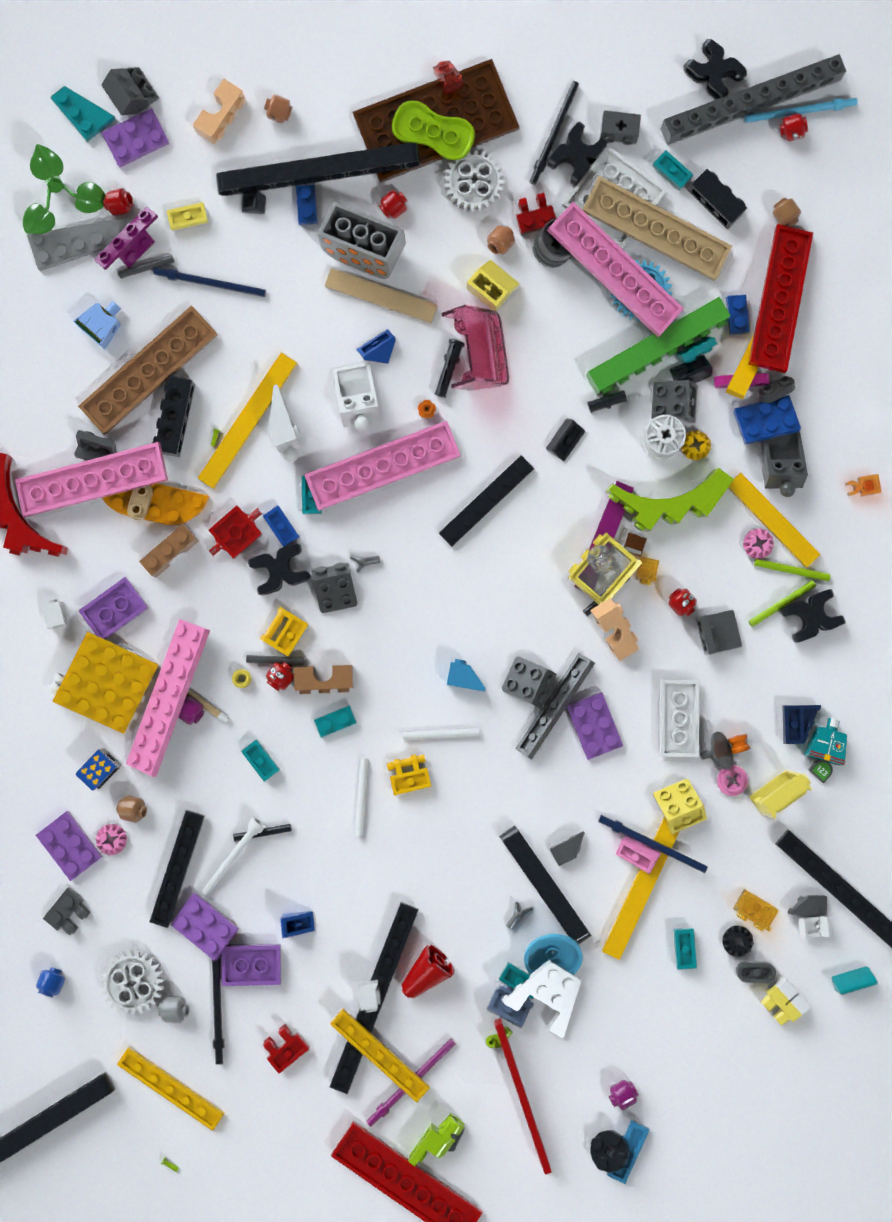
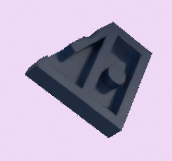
(798, 722)

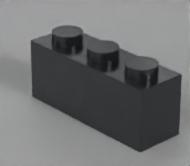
(717, 198)

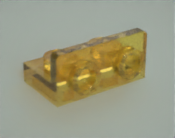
(757, 910)

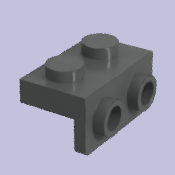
(93, 446)

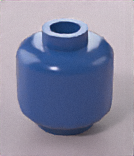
(50, 982)

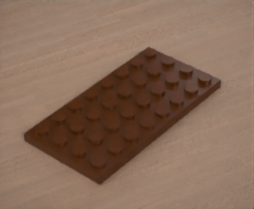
(479, 102)

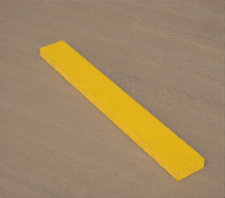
(246, 421)
(637, 898)

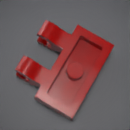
(536, 219)
(288, 1052)

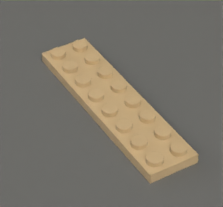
(656, 228)

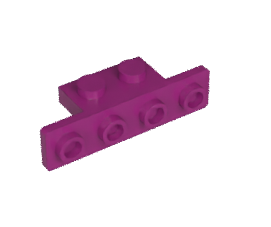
(130, 243)

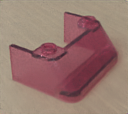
(484, 347)

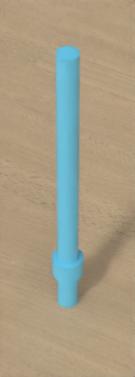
(836, 104)

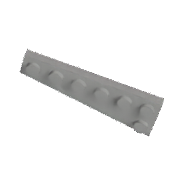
(73, 242)

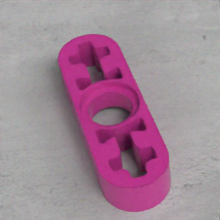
(723, 381)

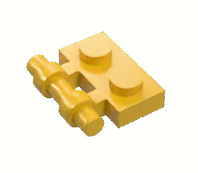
(410, 780)

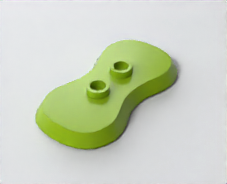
(446, 135)

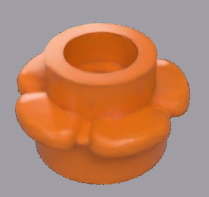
(426, 414)

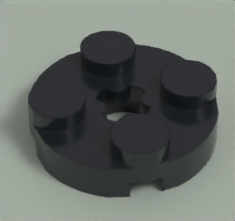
(603, 1160)

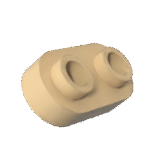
(141, 501)

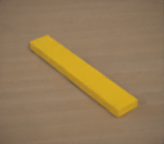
(773, 520)
(379, 1055)
(170, 1088)

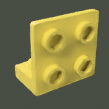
(680, 806)

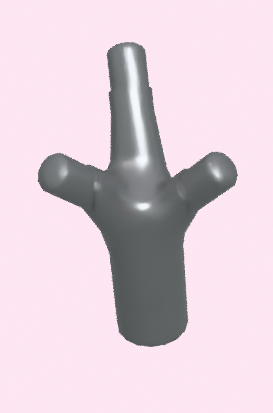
(365, 561)
(517, 915)

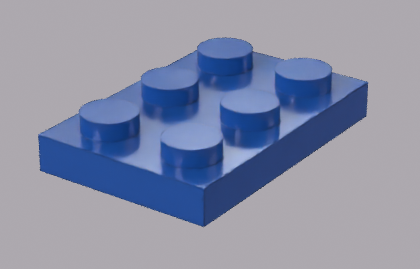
(767, 420)

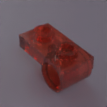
(448, 76)

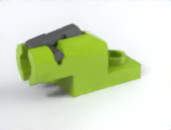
(438, 1140)

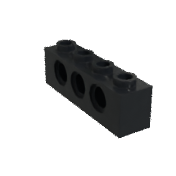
(172, 387)

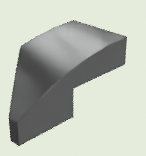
(567, 849)
(810, 905)

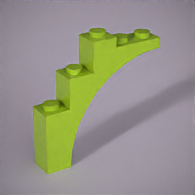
(649, 510)

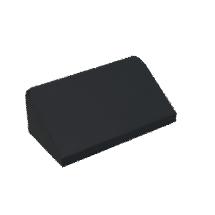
(693, 371)
(565, 439)

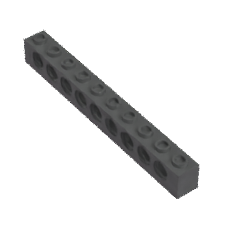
(753, 99)

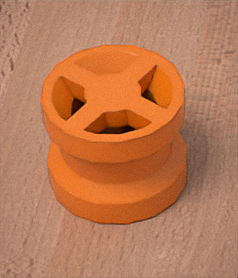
(739, 743)

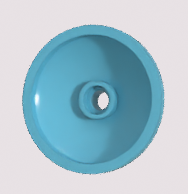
(553, 947)

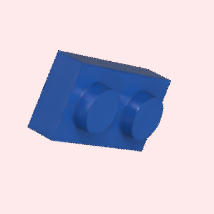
(306, 204)
(737, 307)
(281, 526)

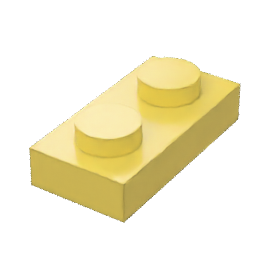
(187, 216)

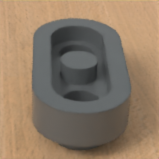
(777, 389)
(755, 972)

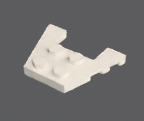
(553, 987)

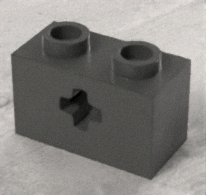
(629, 125)

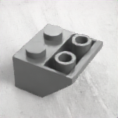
(129, 90)

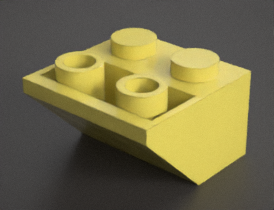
(492, 285)

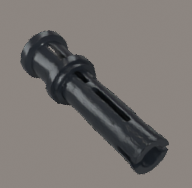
(451, 360)

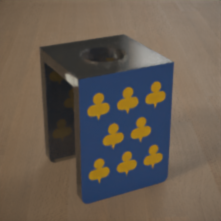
(98, 769)

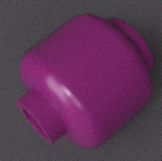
(191, 711)
(623, 1094)

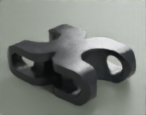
(715, 69)
(576, 153)
(279, 569)
(813, 616)

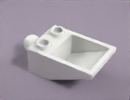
(356, 396)
(283, 432)

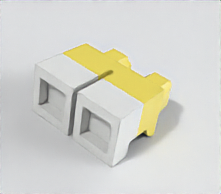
(787, 999)

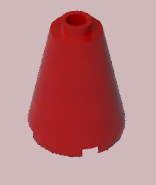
(427, 972)

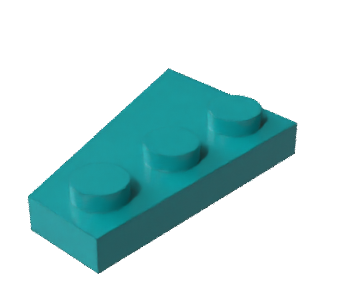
(82, 113)

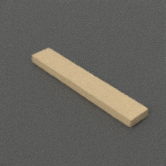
(381, 295)

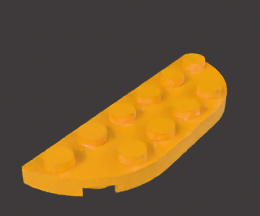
(167, 506)

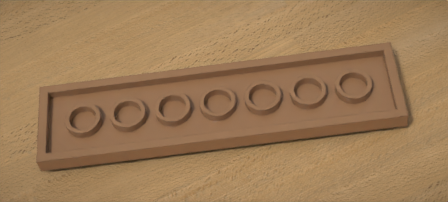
(148, 370)

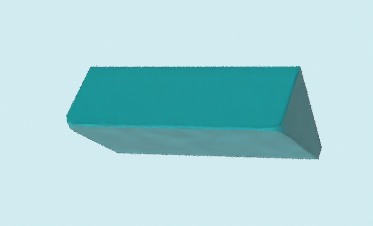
(854, 980)

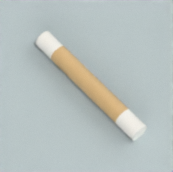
(208, 707)

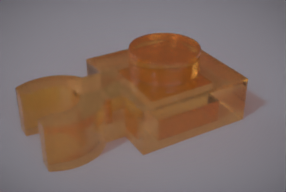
(866, 485)

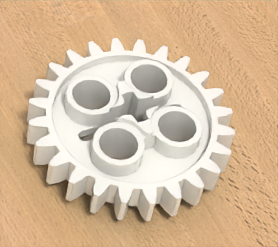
(472, 198)
(115, 987)

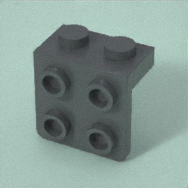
(334, 587)
(529, 682)

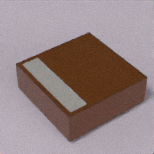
(635, 544)

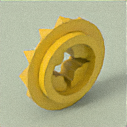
(704, 448)

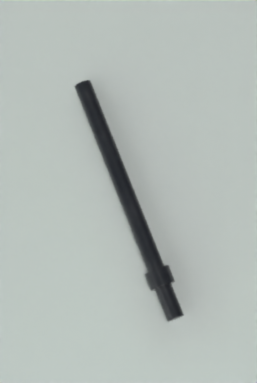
(540, 164)
(218, 1042)

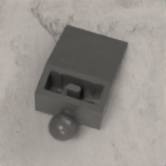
(784, 463)

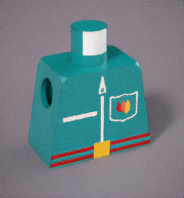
(828, 744)

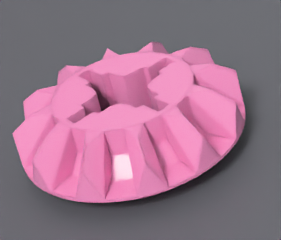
(756, 552)
(732, 789)
(119, 843)

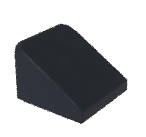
(254, 203)

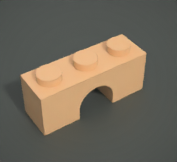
(213, 125)
(609, 616)

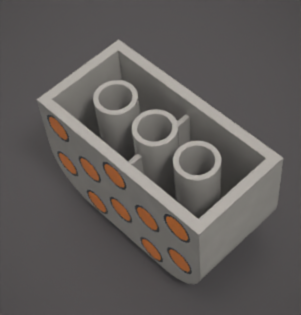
(361, 241)

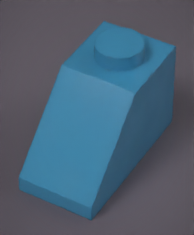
(463, 676)

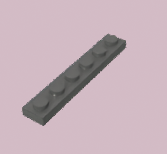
(555, 706)

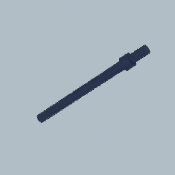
(174, 275)
(618, 826)

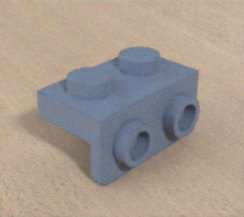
(504, 1011)

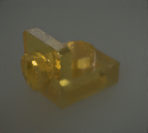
(647, 571)

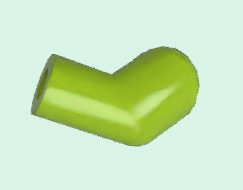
(493, 1040)

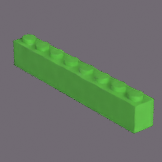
(653, 348)

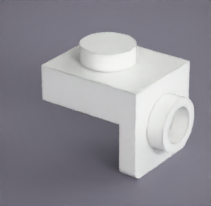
(815, 926)

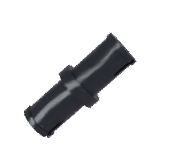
(607, 401)

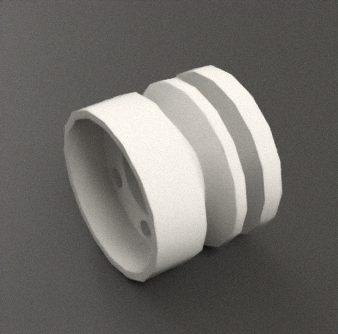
(652, 439)

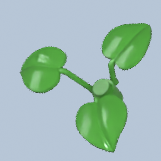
(48, 166)

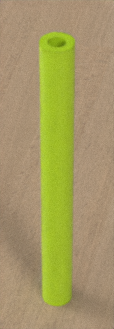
(792, 570)
(782, 603)

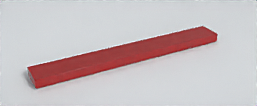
(522, 1096)

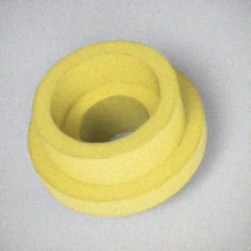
(235, 678)

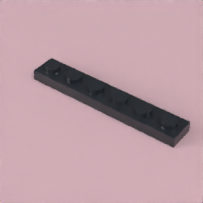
(486, 501)
(177, 868)

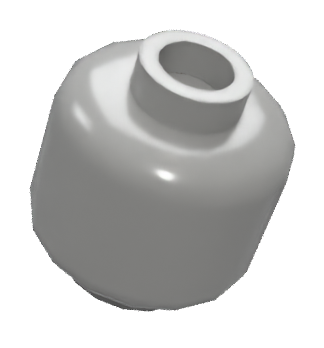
(173, 1009)

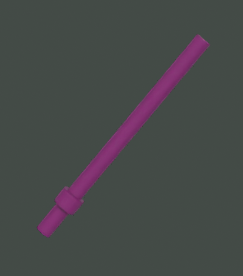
(383, 1108)

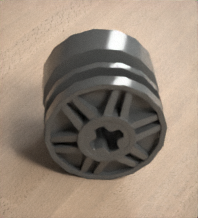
(548, 249)

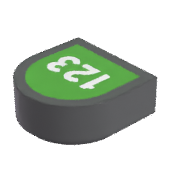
(821, 770)

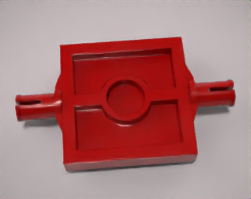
(235, 532)

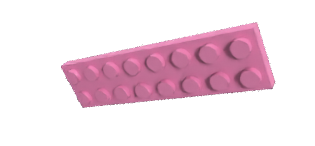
(615, 269)
(382, 465)
(91, 479)
(167, 697)

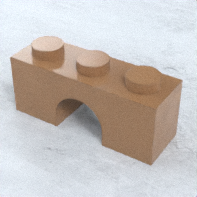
(176, 543)
(306, 680)

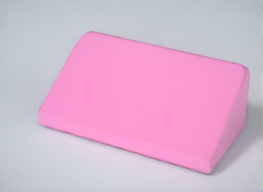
(638, 854)

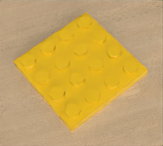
(105, 682)

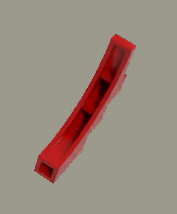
(19, 533)

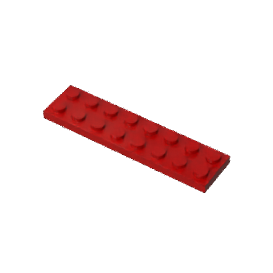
(781, 298)
(400, 1179)

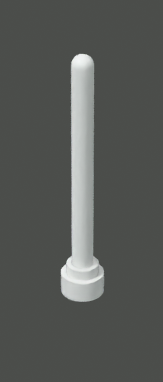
(255, 827)

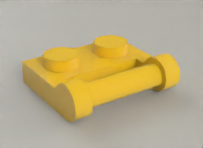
(289, 635)

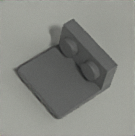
(675, 399)
(719, 632)

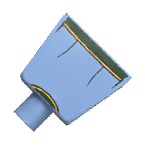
(100, 323)

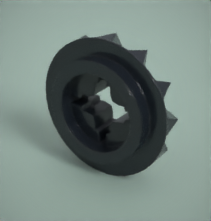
(729, 943)

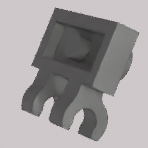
(63, 908)

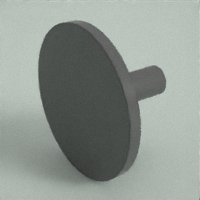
(720, 751)

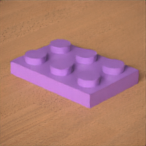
(135, 137)
(113, 609)
(594, 726)
(69, 845)
(204, 926)
(251, 965)

